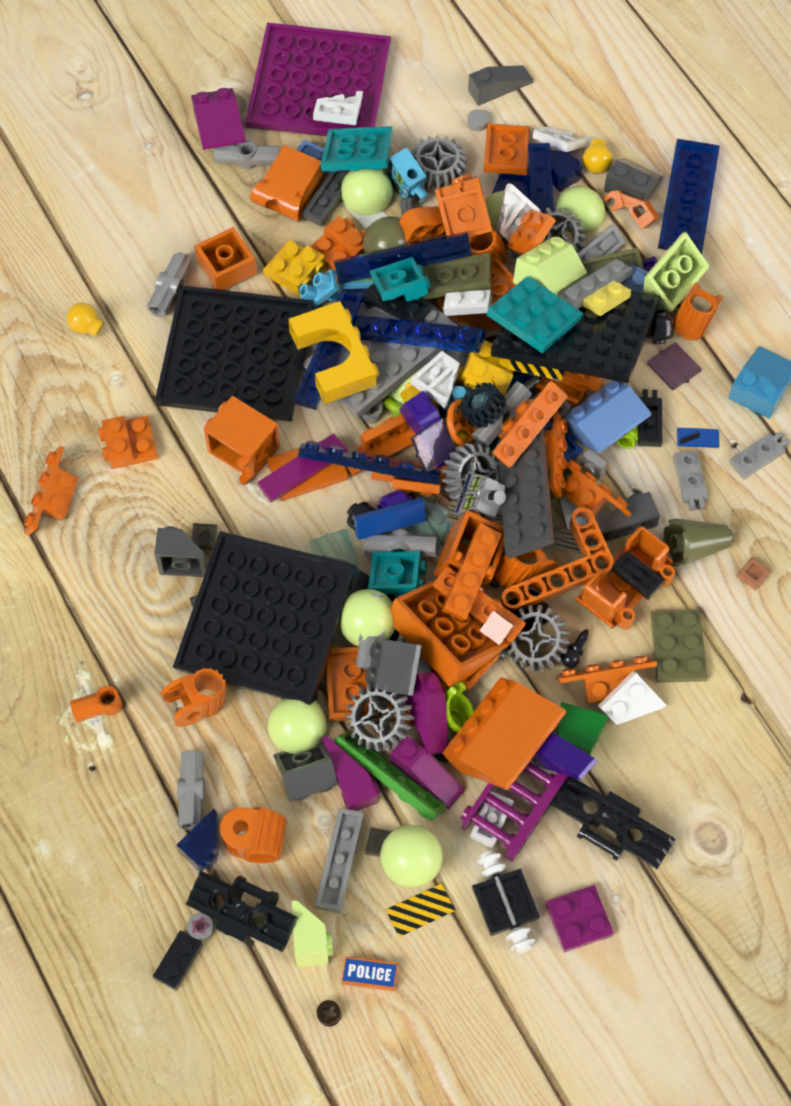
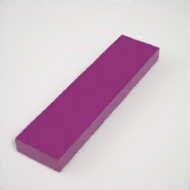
(295, 472)

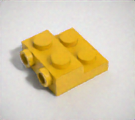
(295, 266)
(484, 368)

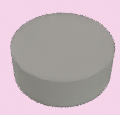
(477, 120)

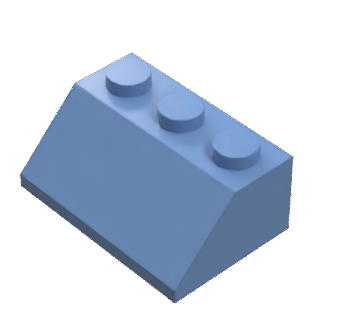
(606, 416)

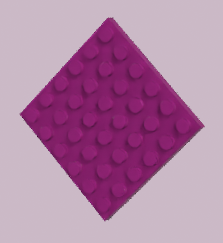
(313, 64)

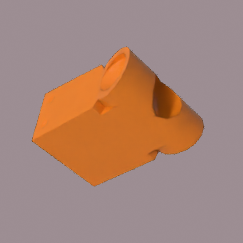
(289, 183)

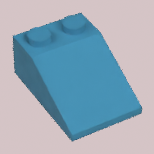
(762, 382)

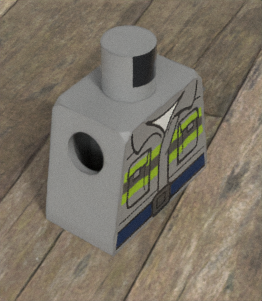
(481, 496)

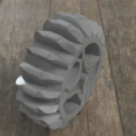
(450, 157)
(566, 222)
(465, 461)
(537, 625)
(381, 726)

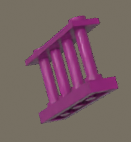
(526, 822)

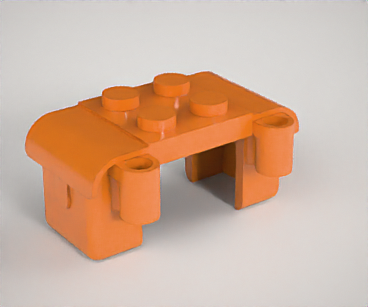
(613, 598)

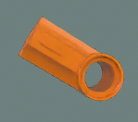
(93, 704)

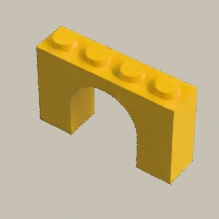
(335, 325)

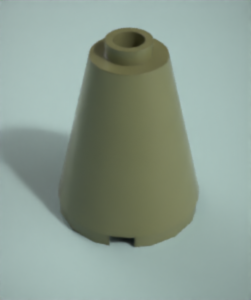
(695, 540)

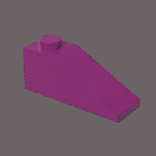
(429, 712)
(426, 771)
(353, 781)

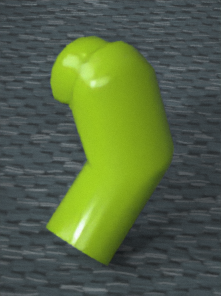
(393, 406)

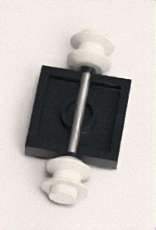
(505, 902)

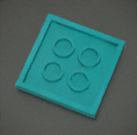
(357, 149)
(534, 314)

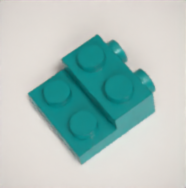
(400, 279)
(397, 572)

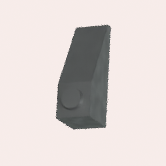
(497, 81)
(642, 512)

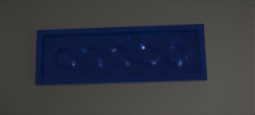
(689, 193)

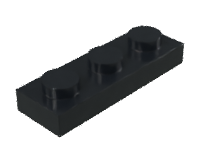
(398, 307)

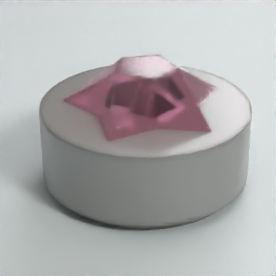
(200, 927)

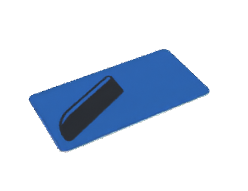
(697, 437)

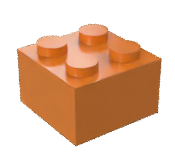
(225, 259)

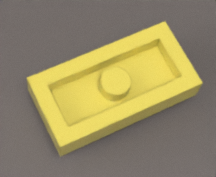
(606, 298)

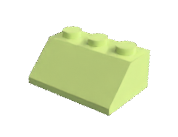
(551, 265)
(675, 273)

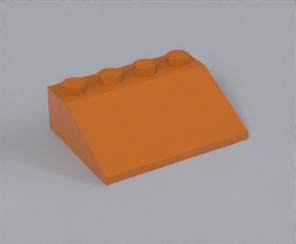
(447, 644)
(503, 734)

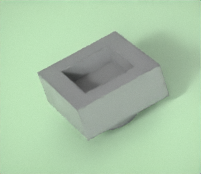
(593, 464)

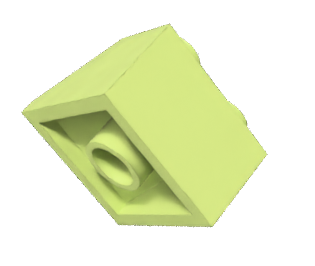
(311, 941)

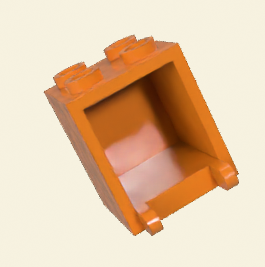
(241, 438)
(454, 551)

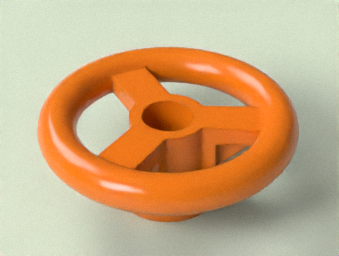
(457, 422)

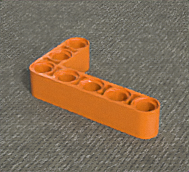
(422, 223)
(565, 572)

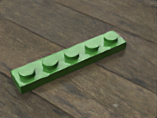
(391, 777)

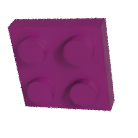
(579, 918)

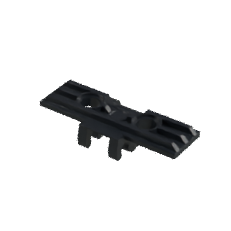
(615, 815)
(238, 918)

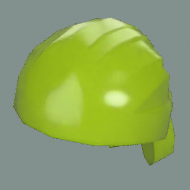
(457, 707)

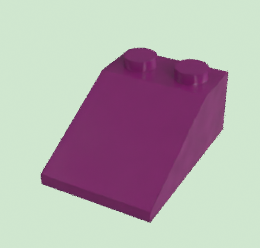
(218, 118)

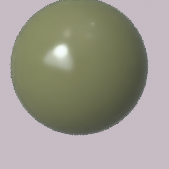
(384, 234)

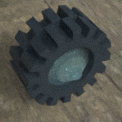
(483, 405)

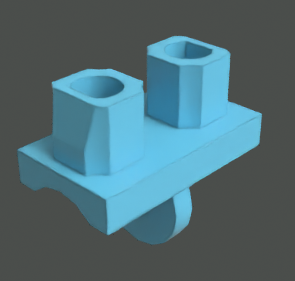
(322, 289)

